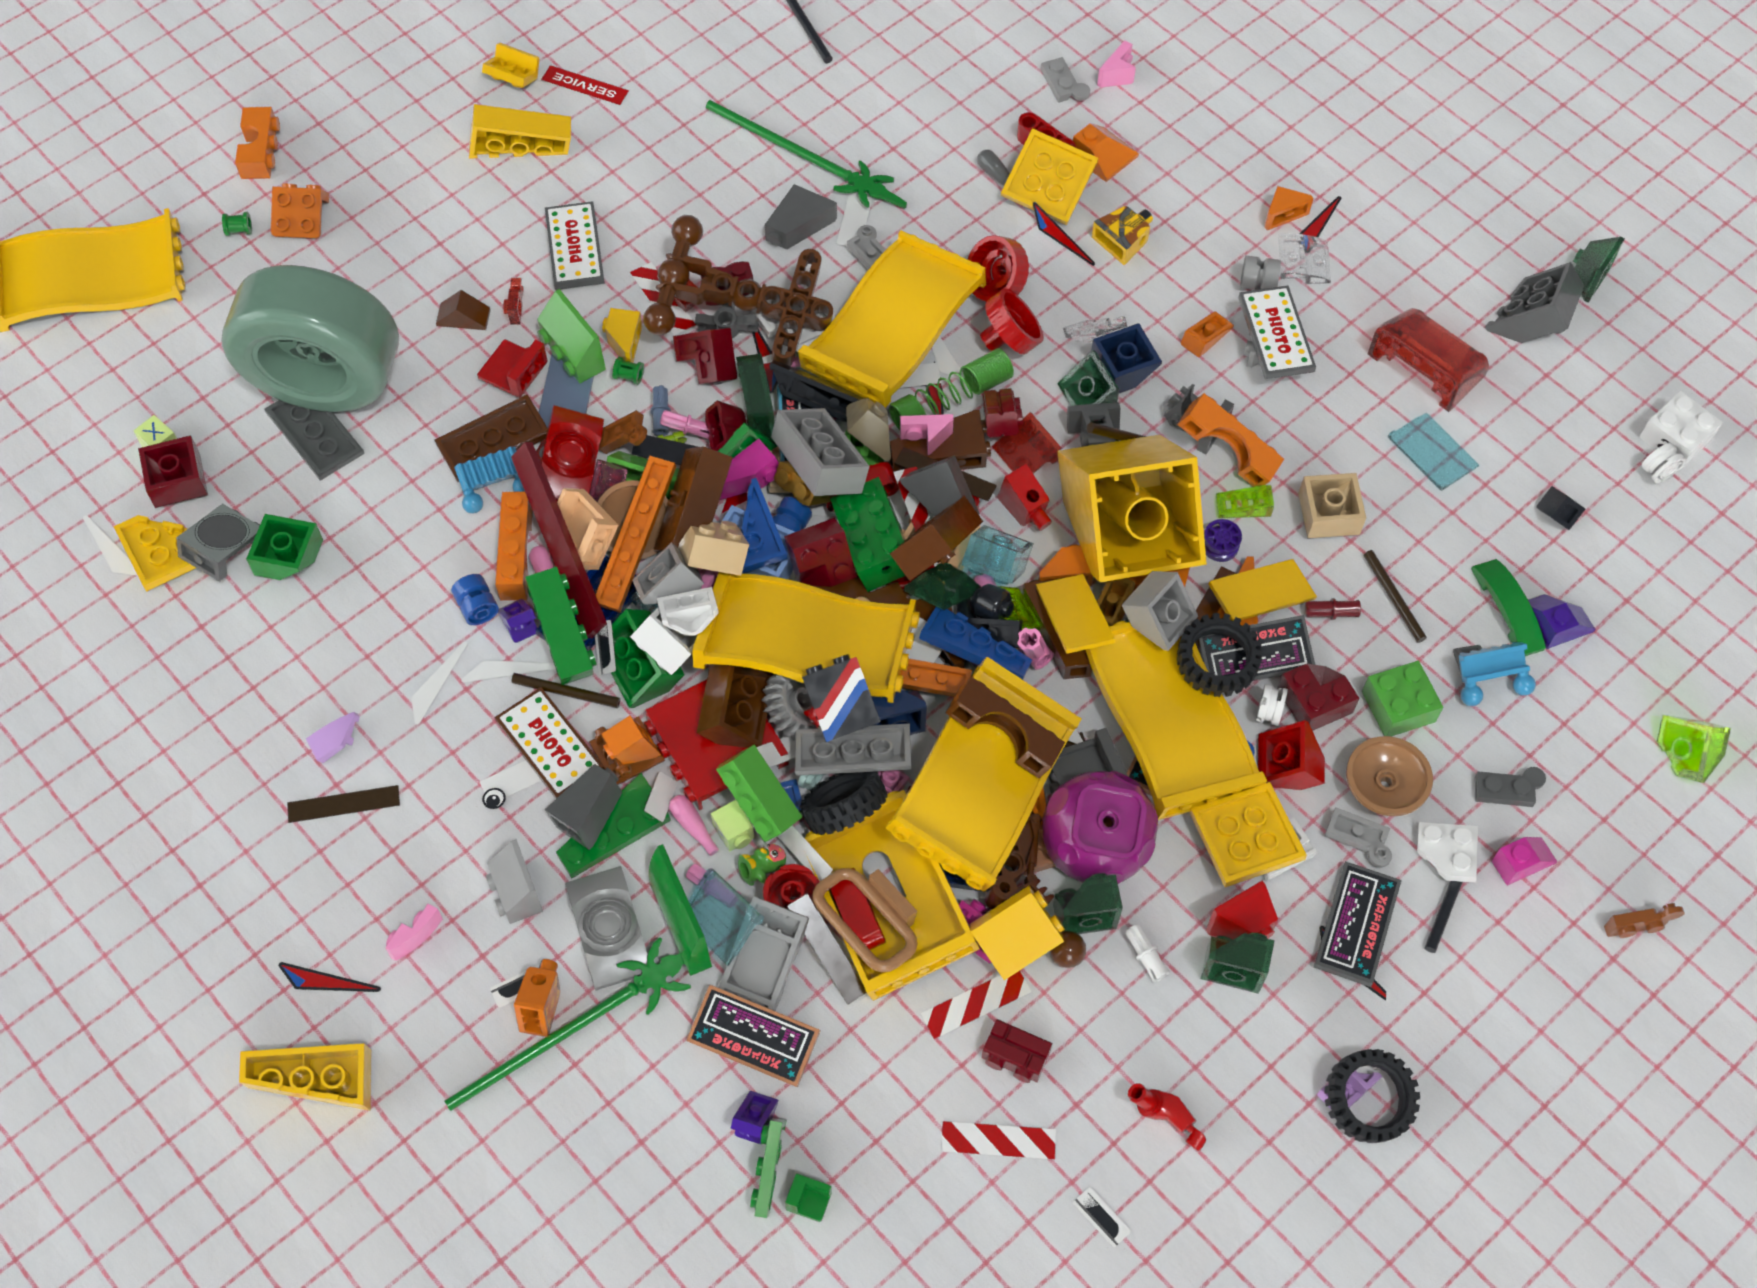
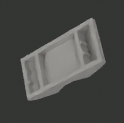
(607, 926)
(767, 955)

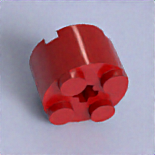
(789, 882)

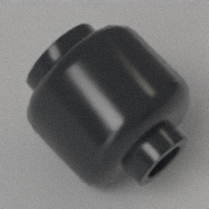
(992, 602)

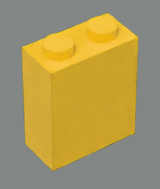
(1017, 932)

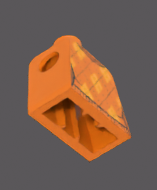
(538, 999)

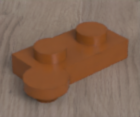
(622, 432)
(1630, 923)

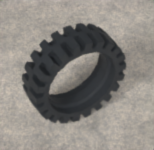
(1228, 628)
(843, 801)
(1405, 1089)

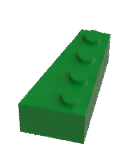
(560, 626)

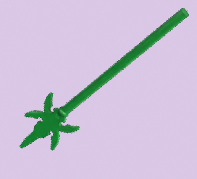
(861, 183)
(652, 977)

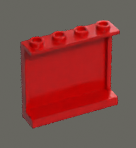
(692, 755)

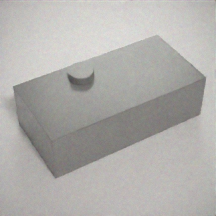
(820, 452)

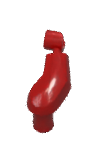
(1166, 1106)

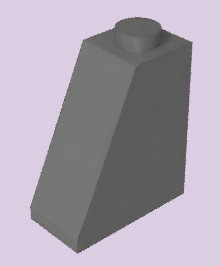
(799, 217)
(938, 485)
(586, 805)

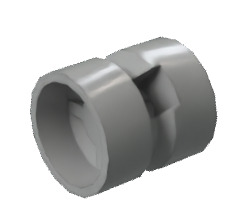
(1260, 273)

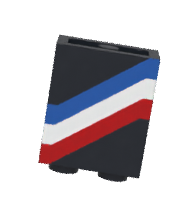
(840, 697)

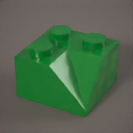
(283, 547)

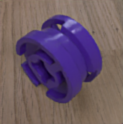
(1223, 540)

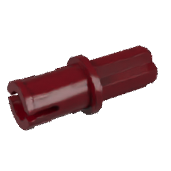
(1333, 608)

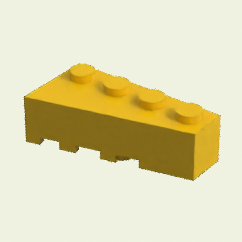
(314, 1073)

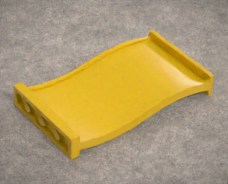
(90, 269)
(892, 318)
(796, 626)
(1180, 736)
(971, 790)

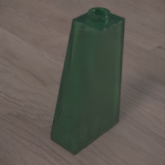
(755, 393)

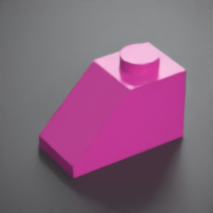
(1523, 859)

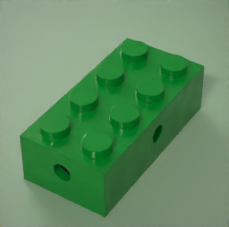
(871, 533)

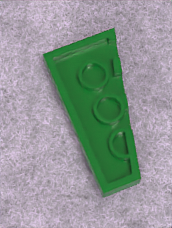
(624, 826)

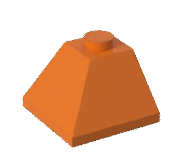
(1110, 150)

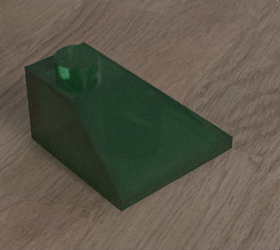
(1595, 263)
(942, 586)

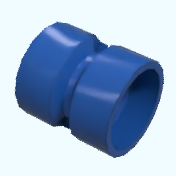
(792, 514)
(475, 599)

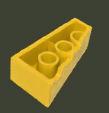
(517, 132)

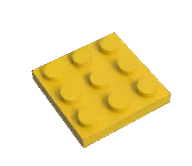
(1049, 175)
(1247, 834)

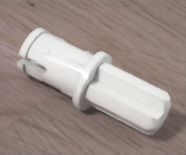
(1147, 953)

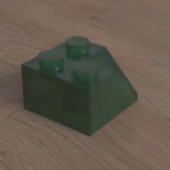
(1092, 907)
(1238, 962)

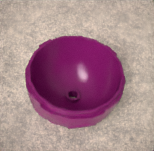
(1076, 831)

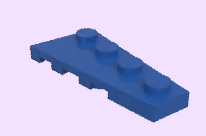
(964, 640)

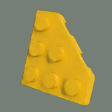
(153, 549)

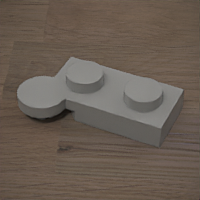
(1062, 81)
(866, 246)
(1360, 834)

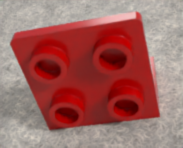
(513, 366)

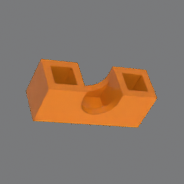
(260, 129)

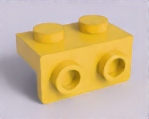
(512, 66)

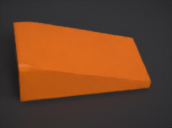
(1205, 333)

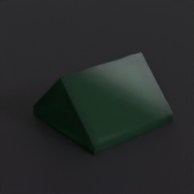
(1089, 382)

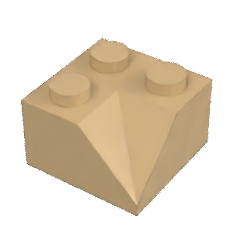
(1332, 505)
(715, 547)

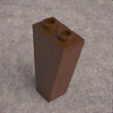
(965, 443)
(1069, 665)

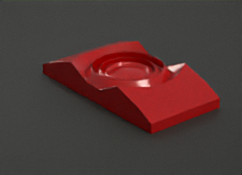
(571, 449)

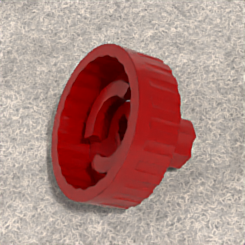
(1008, 272)
(1011, 323)

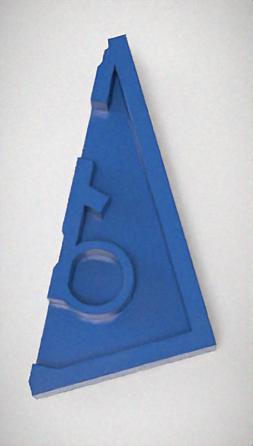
(760, 532)

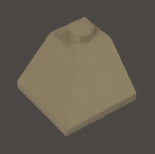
(869, 425)

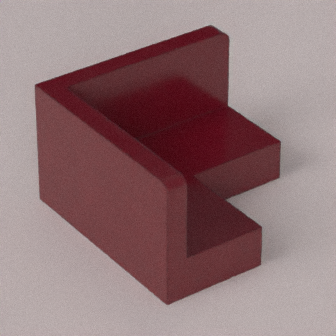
(712, 354)

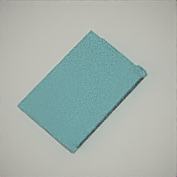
(1433, 451)
(723, 915)

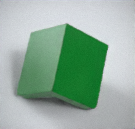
(808, 1197)

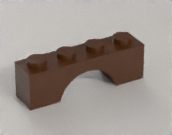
(1034, 745)

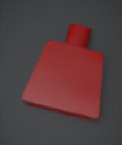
(1025, 498)

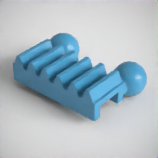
(484, 472)
(1493, 664)

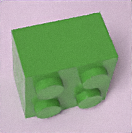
(1402, 699)

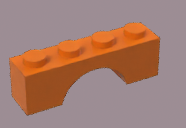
(1255, 458)
(512, 546)

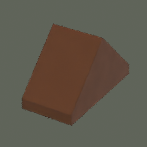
(463, 312)

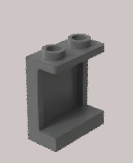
(1087, 756)

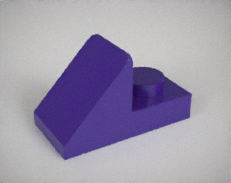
(518, 620)
(753, 1115)

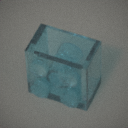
(997, 555)

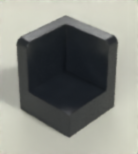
(1560, 507)

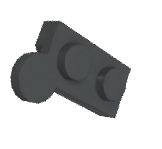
(1509, 788)

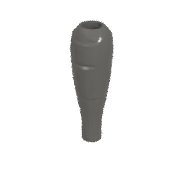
(993, 166)

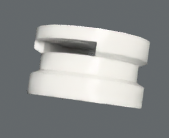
(1663, 463)
(1271, 704)

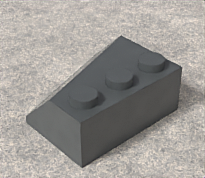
(1540, 305)

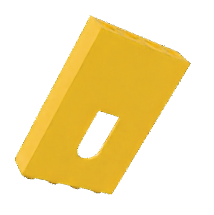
(939, 922)

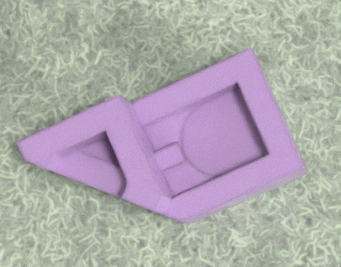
(333, 737)
(1356, 1086)

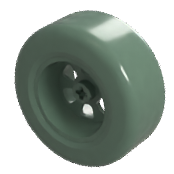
(310, 338)

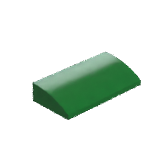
(678, 912)

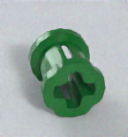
(236, 223)
(628, 370)

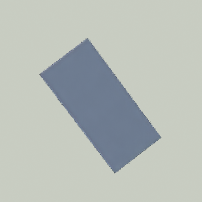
(563, 391)

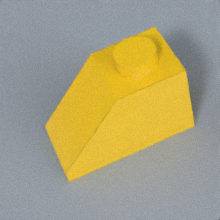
(623, 332)

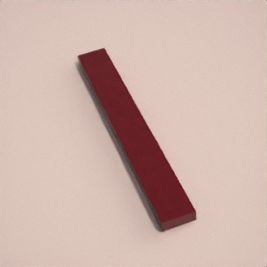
(558, 538)

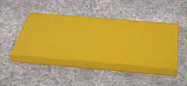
(1262, 590)
(1075, 613)

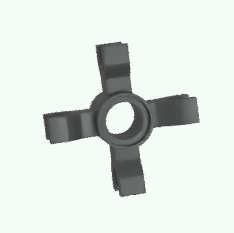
(724, 314)

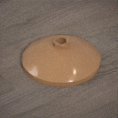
(617, 502)
(1397, 764)

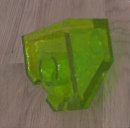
(1692, 746)

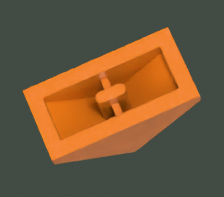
(1287, 207)

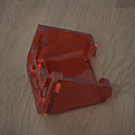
(1432, 352)

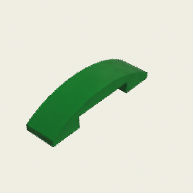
(1512, 604)

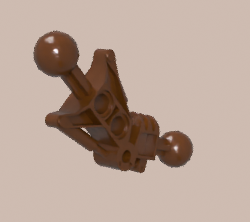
(1024, 855)

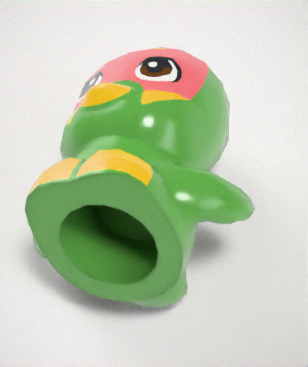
(761, 862)

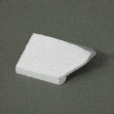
(688, 611)

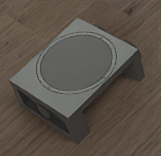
(216, 540)

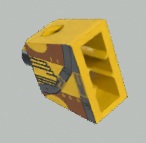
(1122, 232)

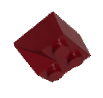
(172, 471)
(821, 554)
(1318, 694)

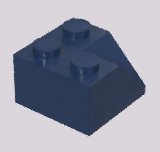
(1127, 356)
(905, 709)

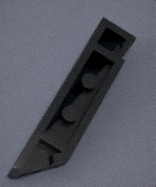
(813, 390)

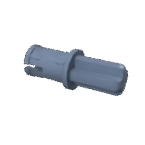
(660, 403)

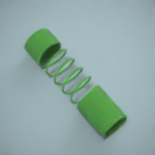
(979, 377)

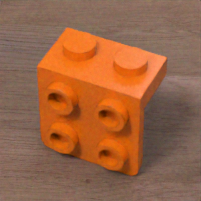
(297, 211)

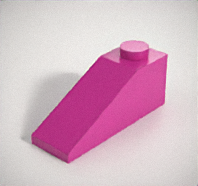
(751, 463)

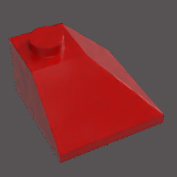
(1291, 757)
(1245, 913)

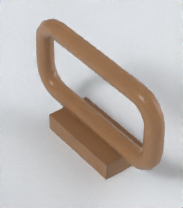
(886, 900)

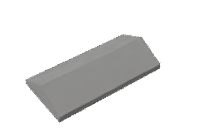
(860, 751)

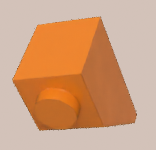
(1066, 563)
(629, 742)

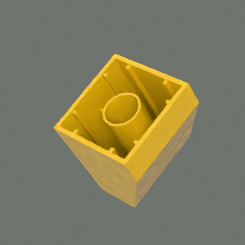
(1134, 506)

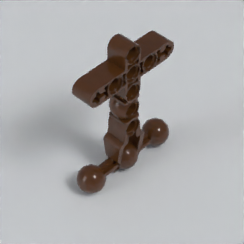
(675, 273)

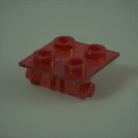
(1030, 446)

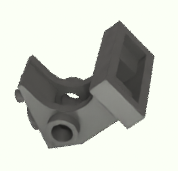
(1179, 404)
(1080, 415)

